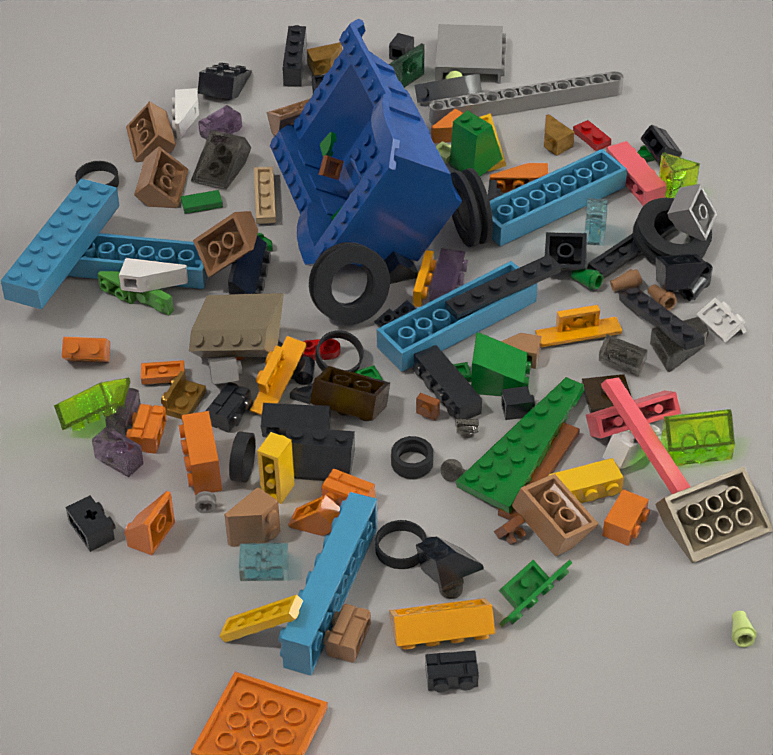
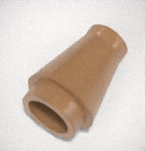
(627, 280)
(662, 296)

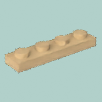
(264, 195)

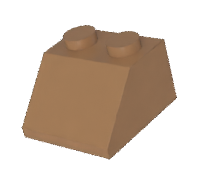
(253, 519)

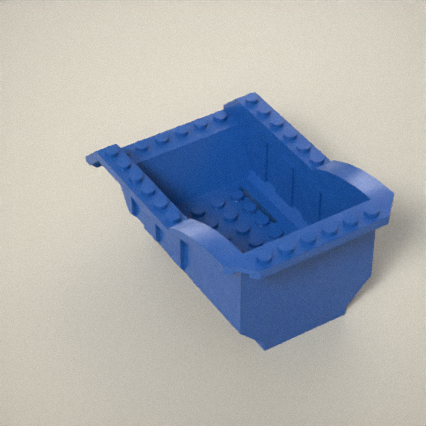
(392, 175)

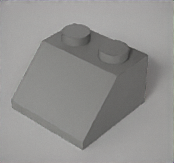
(692, 212)

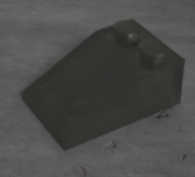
(221, 159)

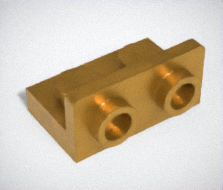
(182, 396)

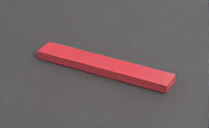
(645, 435)

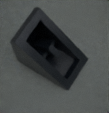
(400, 268)

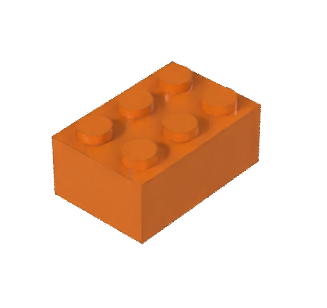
(200, 452)

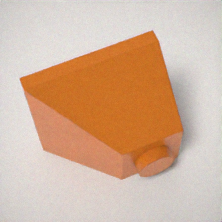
(151, 525)

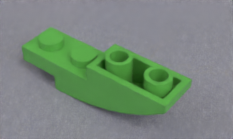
(157, 299)

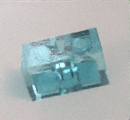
(596, 221)
(263, 562)

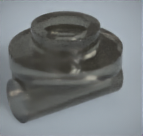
(467, 427)
(452, 470)
(452, 589)

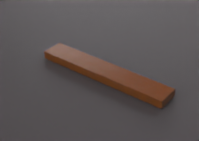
(557, 451)

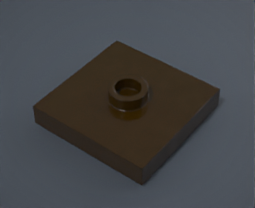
(595, 394)

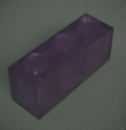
(448, 273)

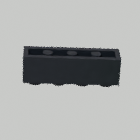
(294, 56)
(447, 383)

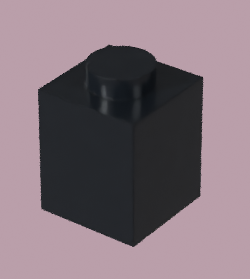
(399, 45)
(516, 402)

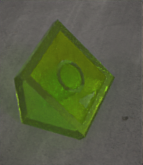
(677, 173)

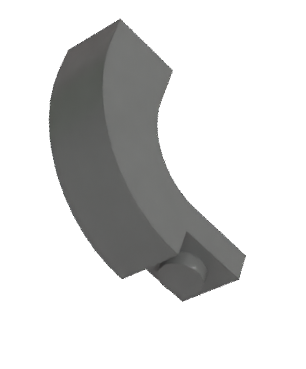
(448, 88)

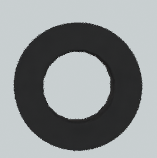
(474, 214)
(651, 243)
(370, 300)

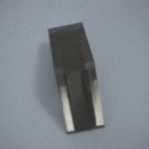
(670, 352)

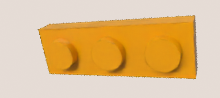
(424, 278)

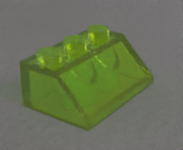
(92, 403)
(699, 437)

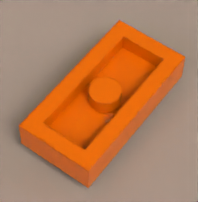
(161, 371)

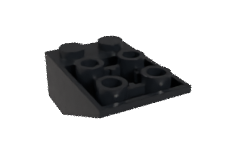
(223, 80)

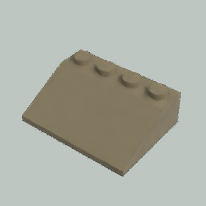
(237, 325)
(715, 515)

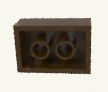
(350, 393)

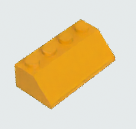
(442, 622)

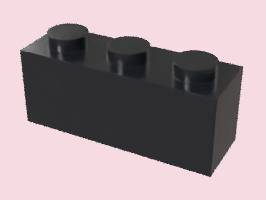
(279, 416)

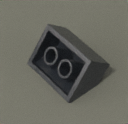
(320, 451)

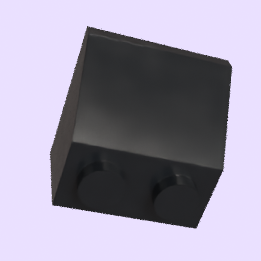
(567, 249)
(678, 271)
(445, 561)

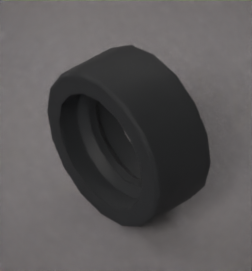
(412, 444)

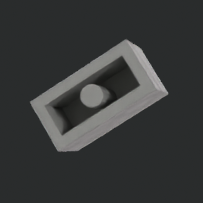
(225, 369)

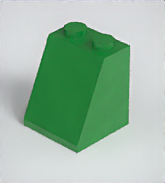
(473, 144)
(497, 366)

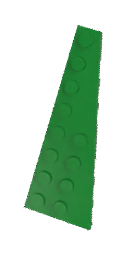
(515, 456)

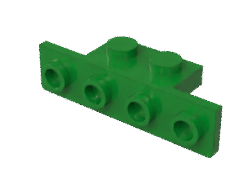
(526, 586)

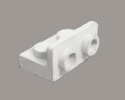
(721, 320)

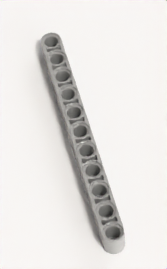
(531, 96)

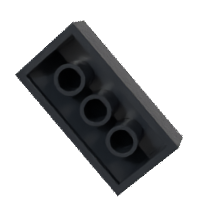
(248, 271)

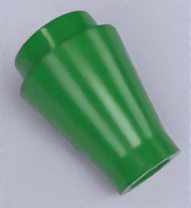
(589, 278)

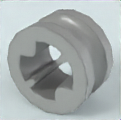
(205, 502)

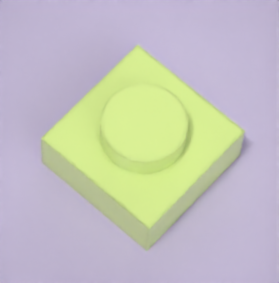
(444, 151)

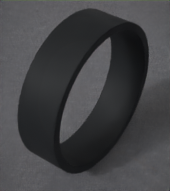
(98, 166)
(342, 335)
(242, 456)
(398, 525)

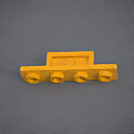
(578, 325)
(277, 372)

